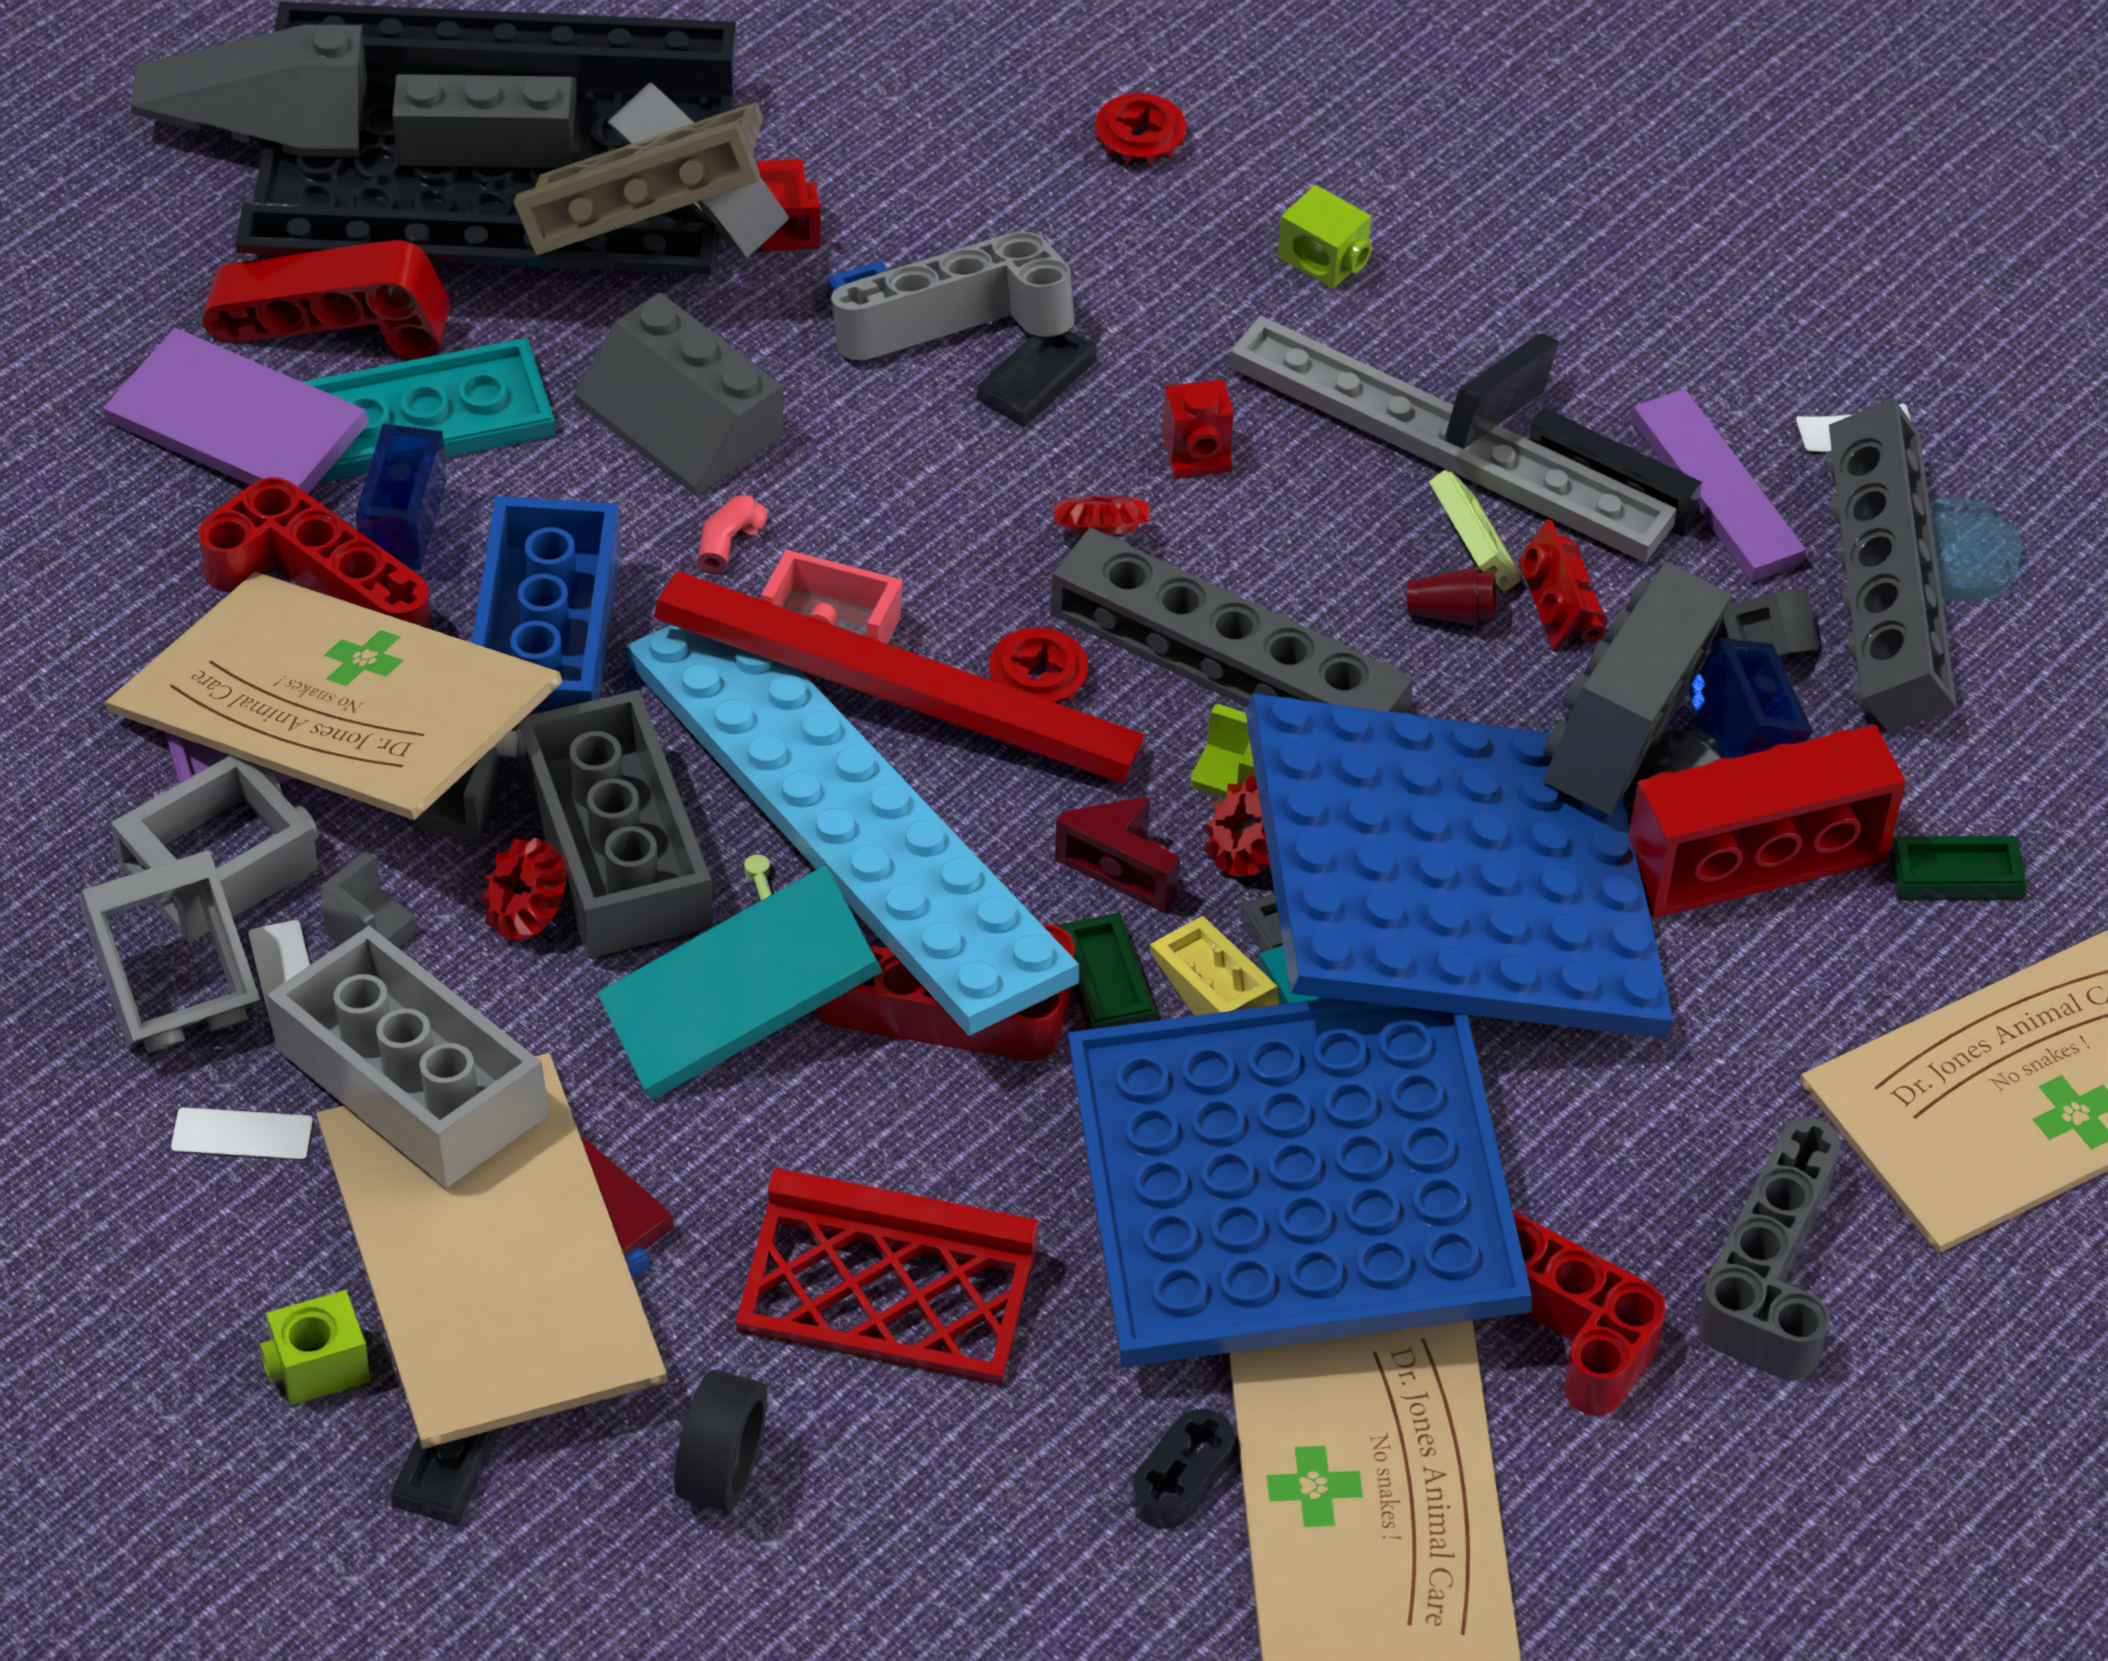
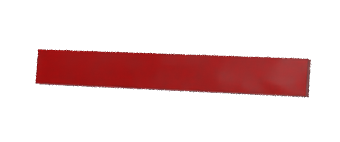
(899, 676)

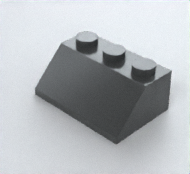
(484, 121)
(681, 395)

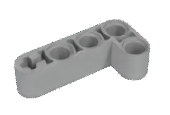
(740, 216)
(953, 293)

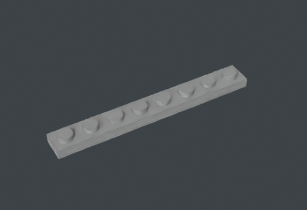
(1419, 425)

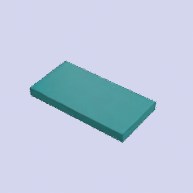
(472, 395)
(739, 982)

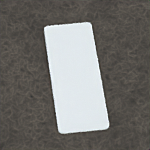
(242, 1133)

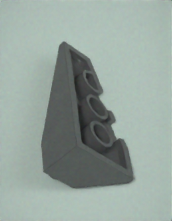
(279, 86)

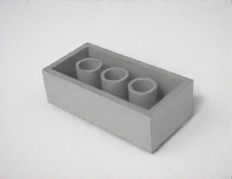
(408, 1056)

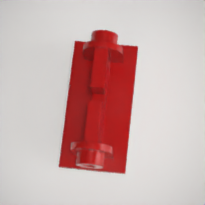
(1559, 587)

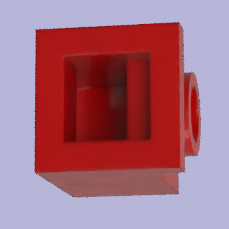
(799, 201)
(1198, 428)

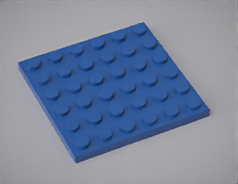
(1447, 874)
(1293, 1177)

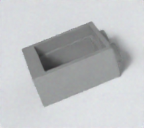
(245, 879)
(149, 886)

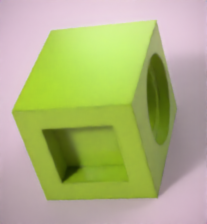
(1325, 237)
(322, 1324)

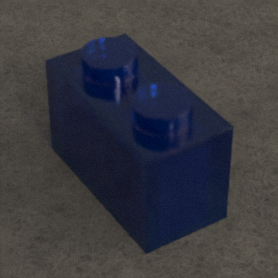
(403, 492)
(1747, 699)

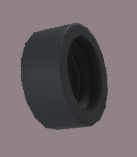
(720, 1440)

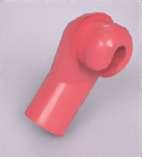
(719, 529)

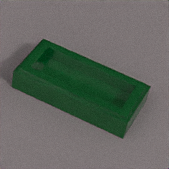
(1957, 868)
(1109, 975)

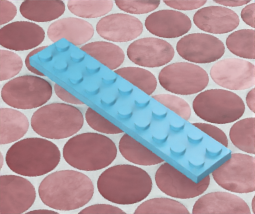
(864, 822)

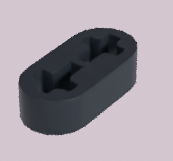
(1172, 1460)

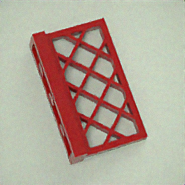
(887, 1221)

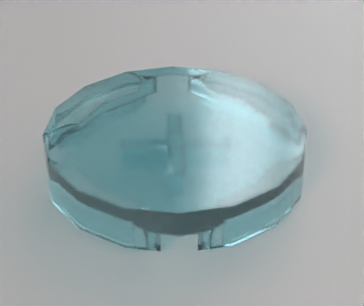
(1973, 549)

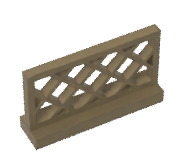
(642, 179)

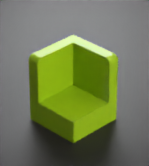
(1226, 755)

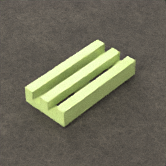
(1475, 529)

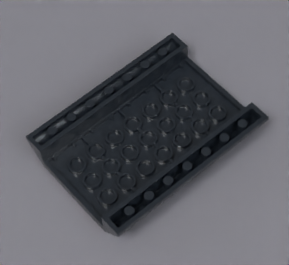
(471, 211)

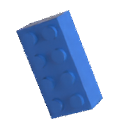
(551, 590)

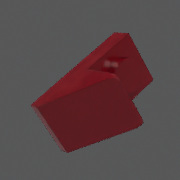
(1112, 848)

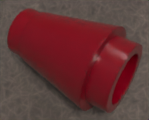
(1454, 597)

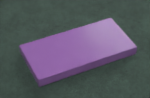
(234, 413)

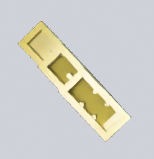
(1211, 970)

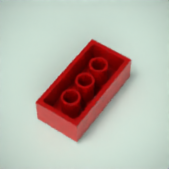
(1765, 820)

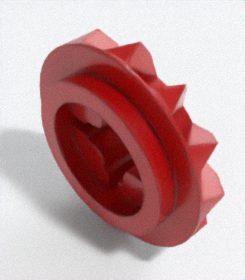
(1127, 113)
(1102, 513)
(1024, 650)
(1232, 852)
(526, 913)

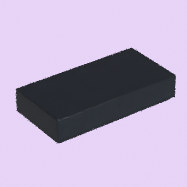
(1036, 375)

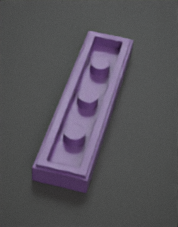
(1728, 495)

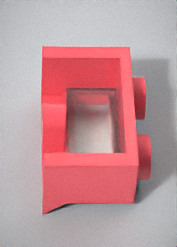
(837, 594)

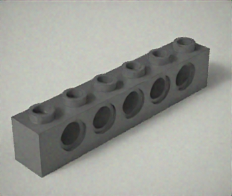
(1890, 567)
(1212, 632)

